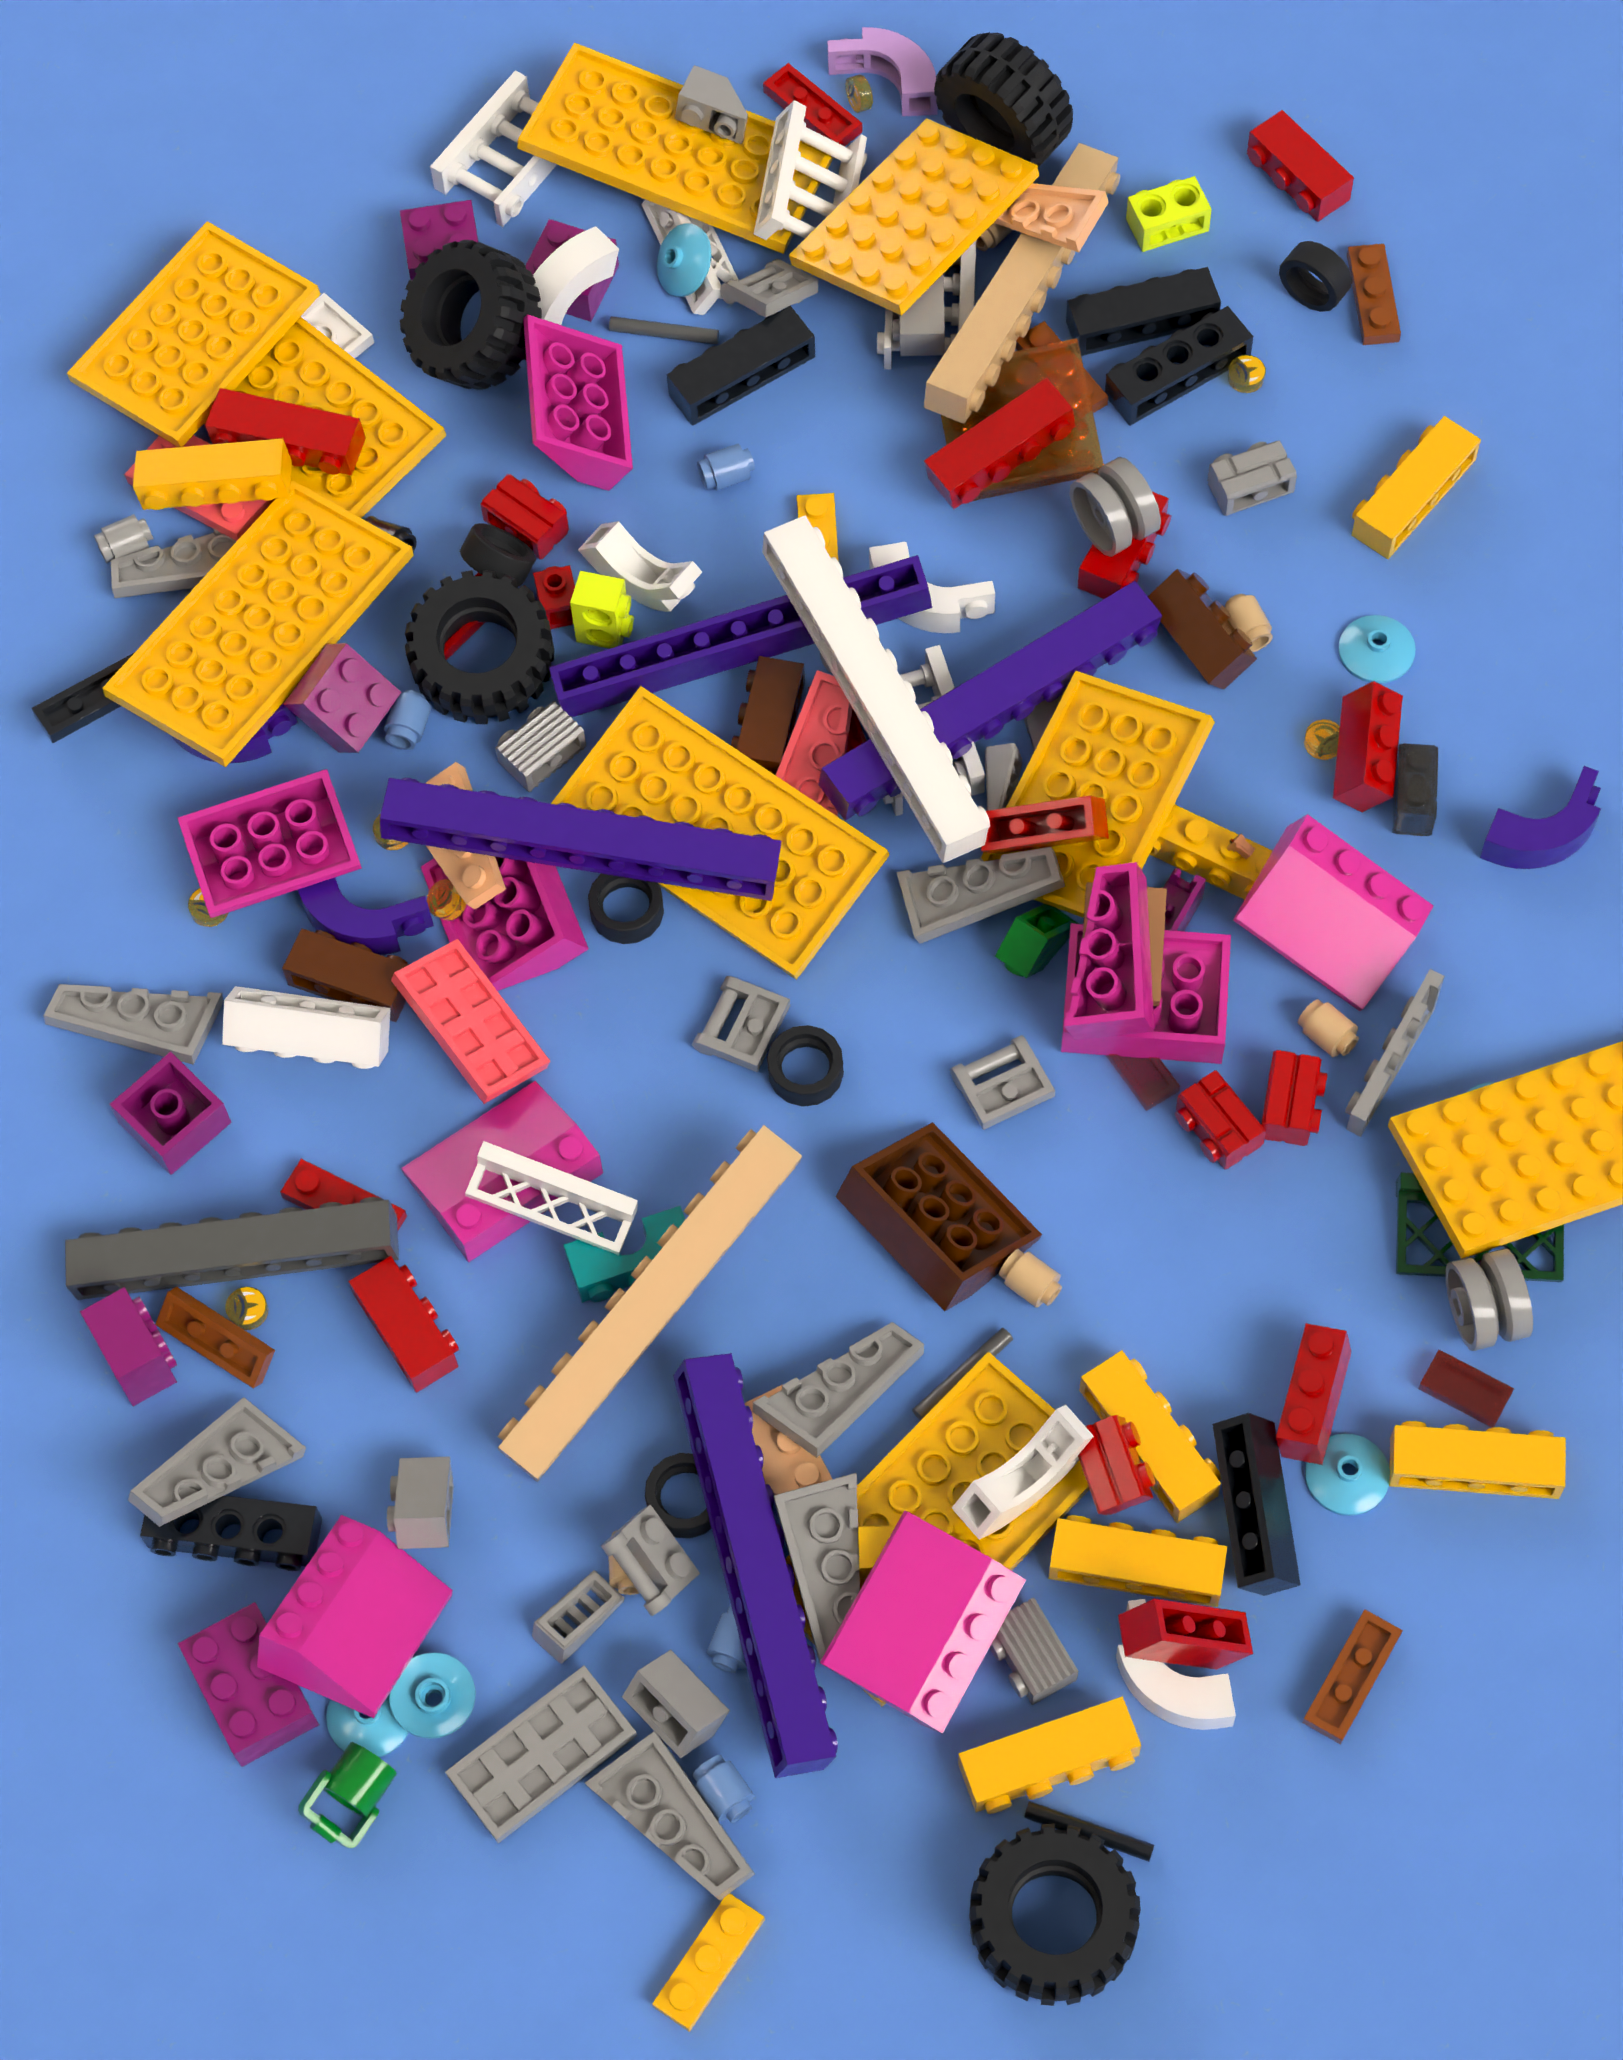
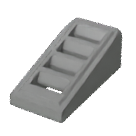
(1002, 774)
(563, 1648)

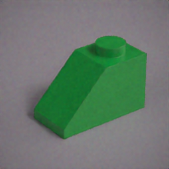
(1034, 940)

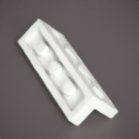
(665, 220)
(556, 1183)

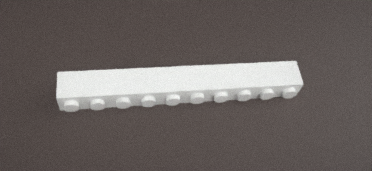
(875, 689)

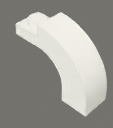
(572, 270)
(646, 578)
(948, 603)
(1026, 1477)
(1178, 1698)

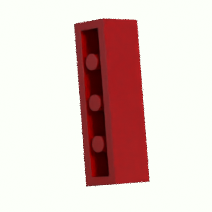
(310, 434)
(1000, 443)

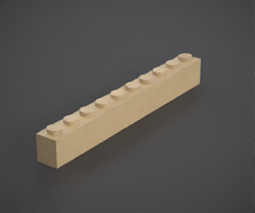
(1009, 301)
(649, 1303)

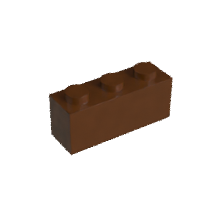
(1202, 628)
(770, 710)
(343, 971)

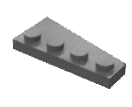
(168, 568)
(137, 1018)
(1397, 1048)
(666, 1808)

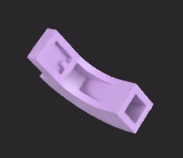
(893, 58)

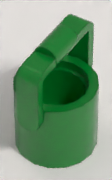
(357, 1784)

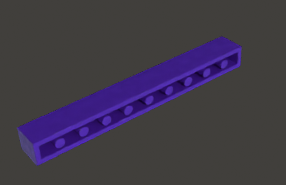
(725, 641)
(1004, 692)
(580, 838)
(754, 1566)

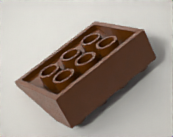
(936, 1214)

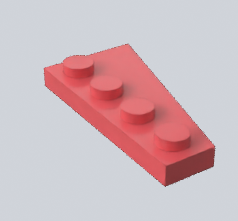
(817, 738)

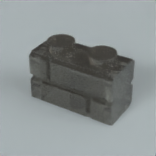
(1415, 790)

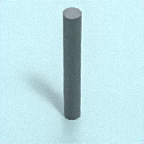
(664, 330)
(993, 1345)

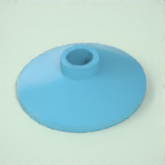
(684, 260)
(1373, 661)
(1349, 1493)
(429, 1675)
(376, 1734)

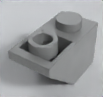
(711, 105)

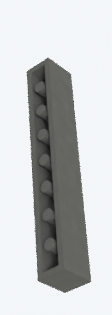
(232, 1248)

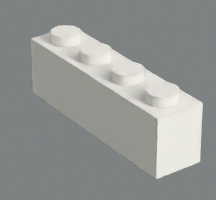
(306, 1027)

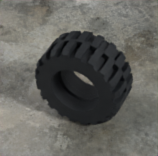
(1004, 97)
(437, 305)
(479, 600)
(1068, 1856)

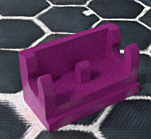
(1182, 900)

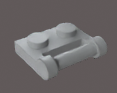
(770, 288)
(753, 1028)
(1005, 1093)
(651, 1559)

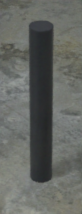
(1113, 1839)

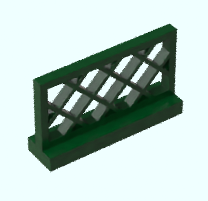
(1410, 1191)

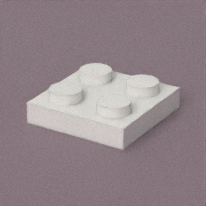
(338, 325)

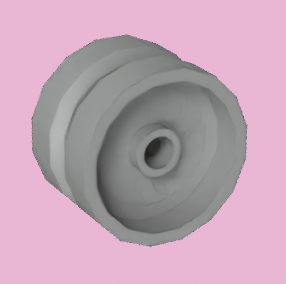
(1115, 506)
(1489, 1299)

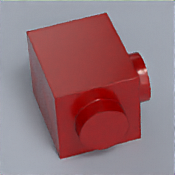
(555, 591)

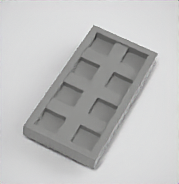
(541, 1754)

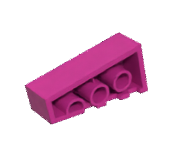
(1114, 968)

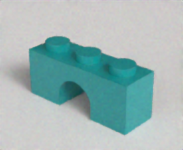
(601, 1273)

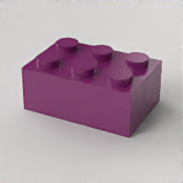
(248, 1703)

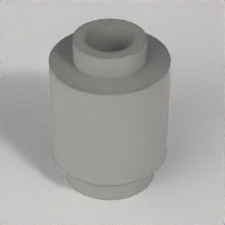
(123, 538)

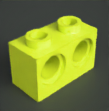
(1168, 213)
(601, 610)

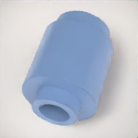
(725, 467)
(407, 720)
(726, 1645)
(723, 1789)

